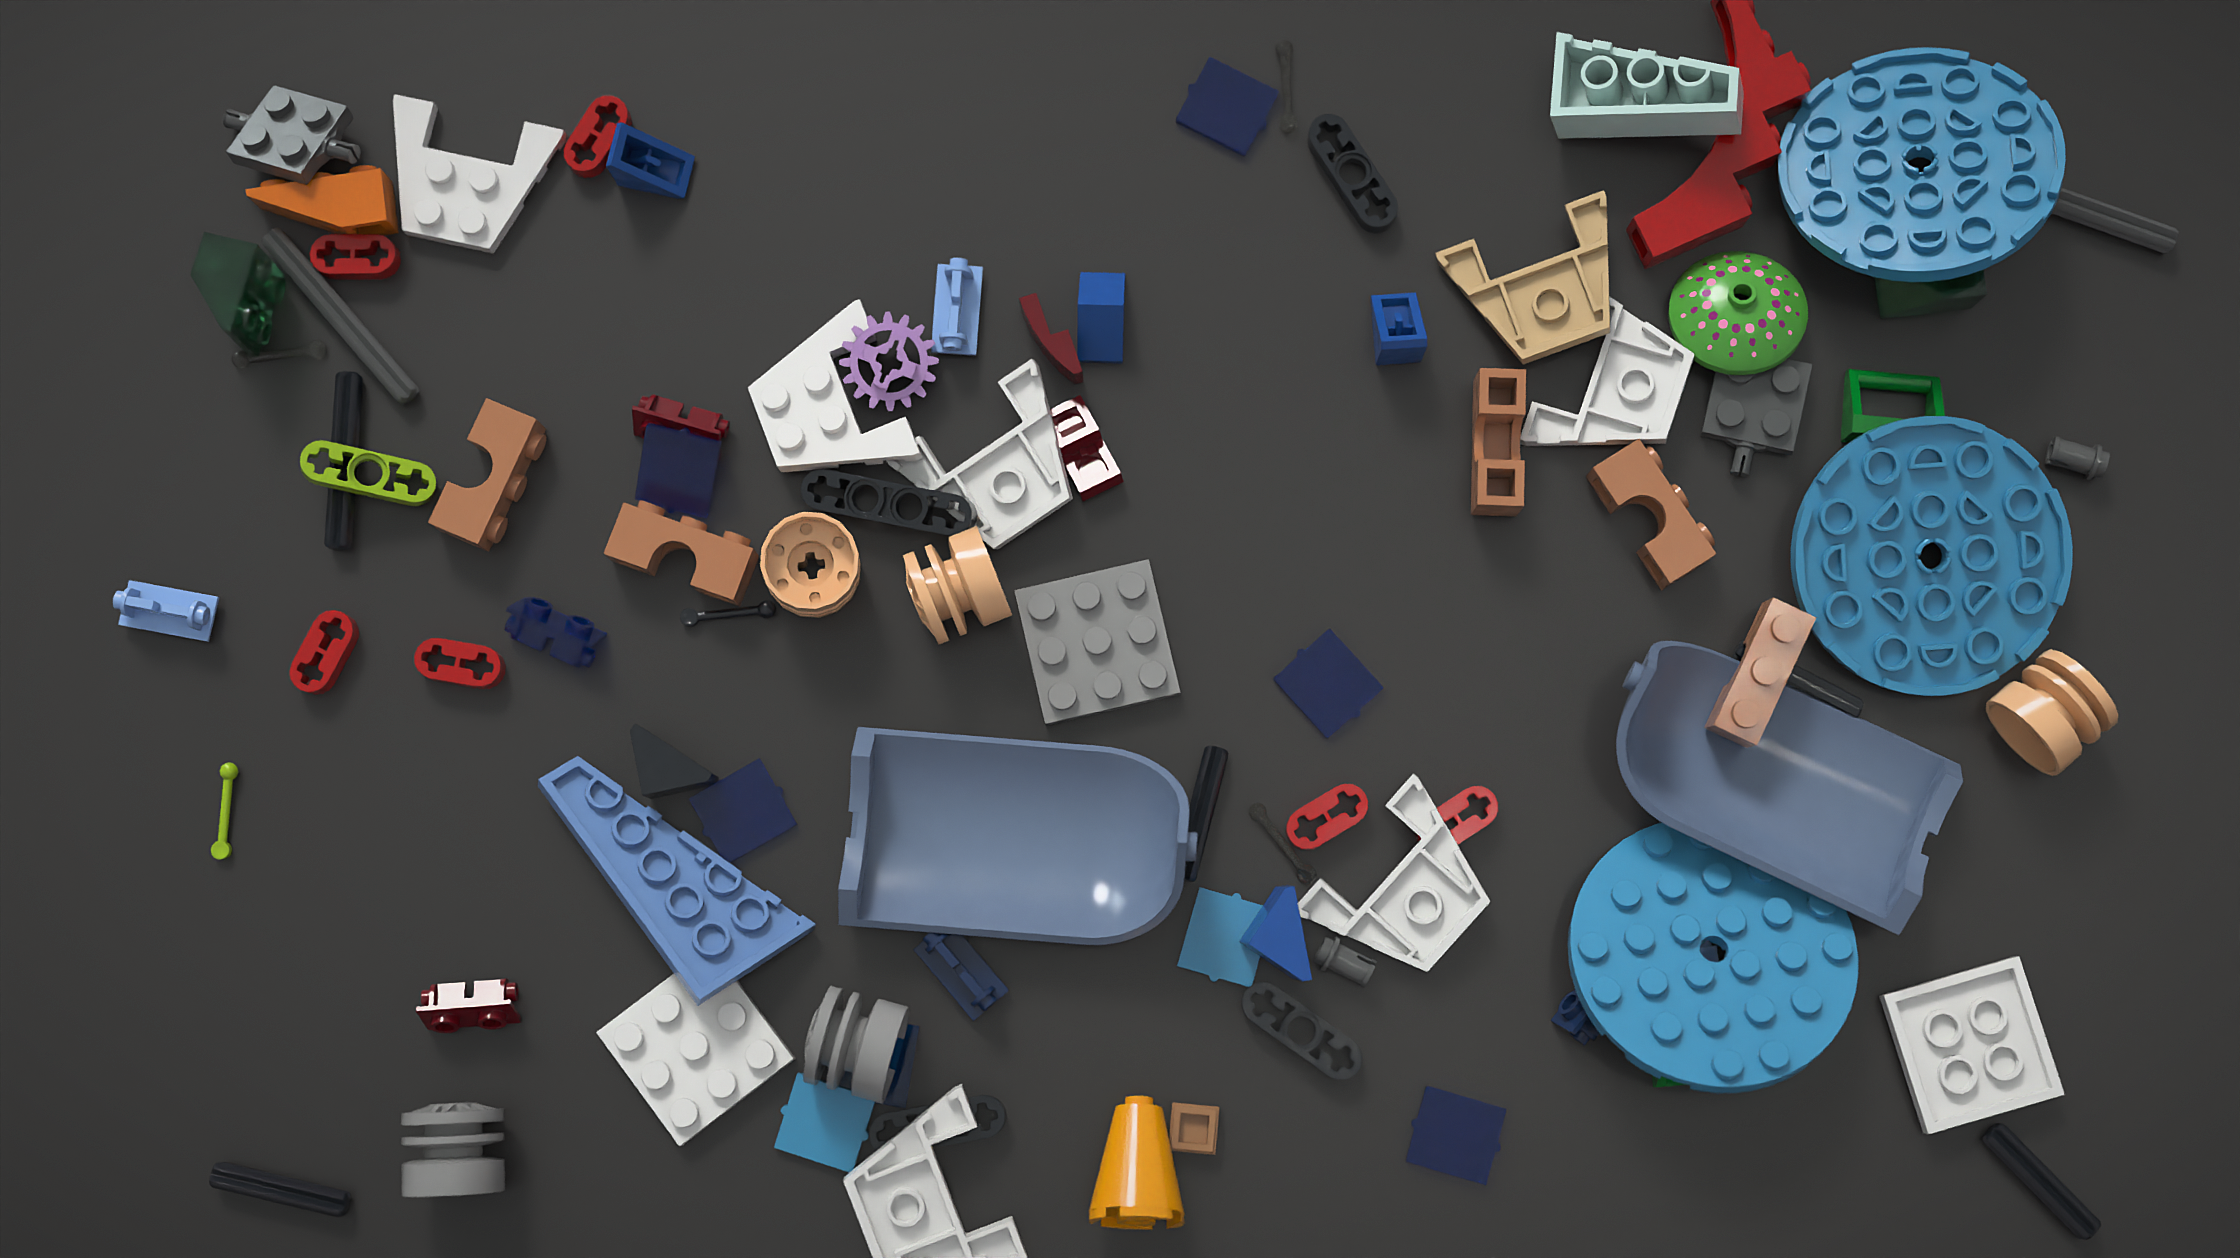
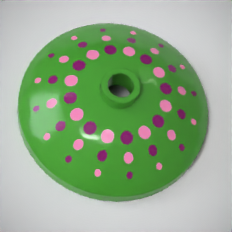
(1736, 333)

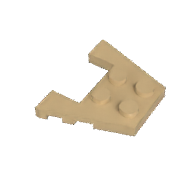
(1548, 302)

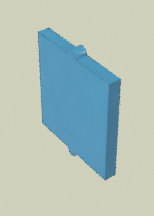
(1214, 938)
(824, 1124)

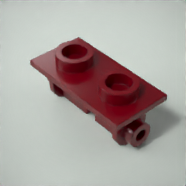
(668, 414)
(448, 1008)

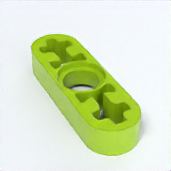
(331, 475)

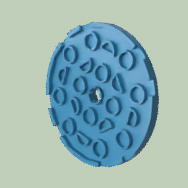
(1978, 202)
(1999, 543)
(1699, 1020)

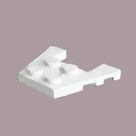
(461, 196)
(1629, 393)
(809, 411)
(1013, 478)
(1421, 901)
(907, 1202)

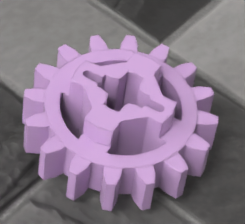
(908, 369)

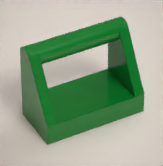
(1856, 424)

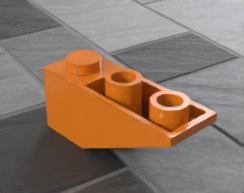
(337, 203)

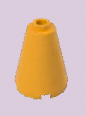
(1137, 1171)

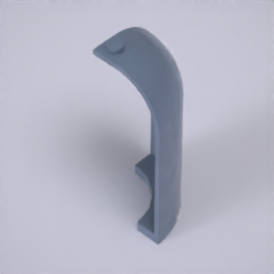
(1812, 803)
(1011, 838)

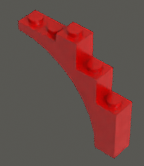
(1711, 198)

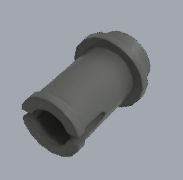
(2077, 457)
(1344, 961)

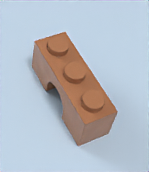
(1496, 435)
(1636, 478)
(480, 512)
(645, 536)
(1762, 674)

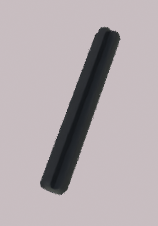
(345, 432)

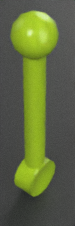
(221, 848)

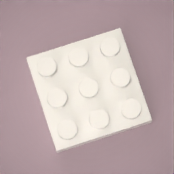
(1971, 1045)
(694, 1058)

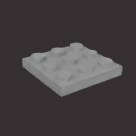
(1097, 642)

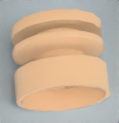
(787, 550)
(956, 585)
(2052, 712)

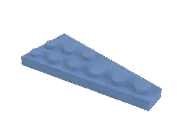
(681, 893)

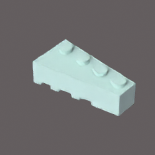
(1640, 94)

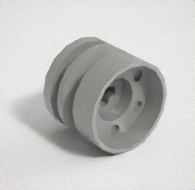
(854, 1044)
(453, 1151)

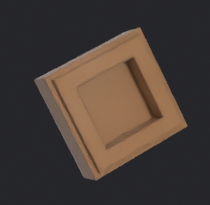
(1193, 1128)

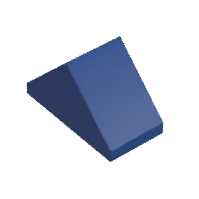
(648, 163)
(1101, 317)
(1397, 329)
(1278, 934)

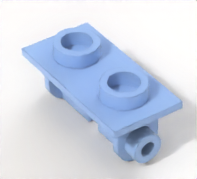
(957, 308)
(166, 610)

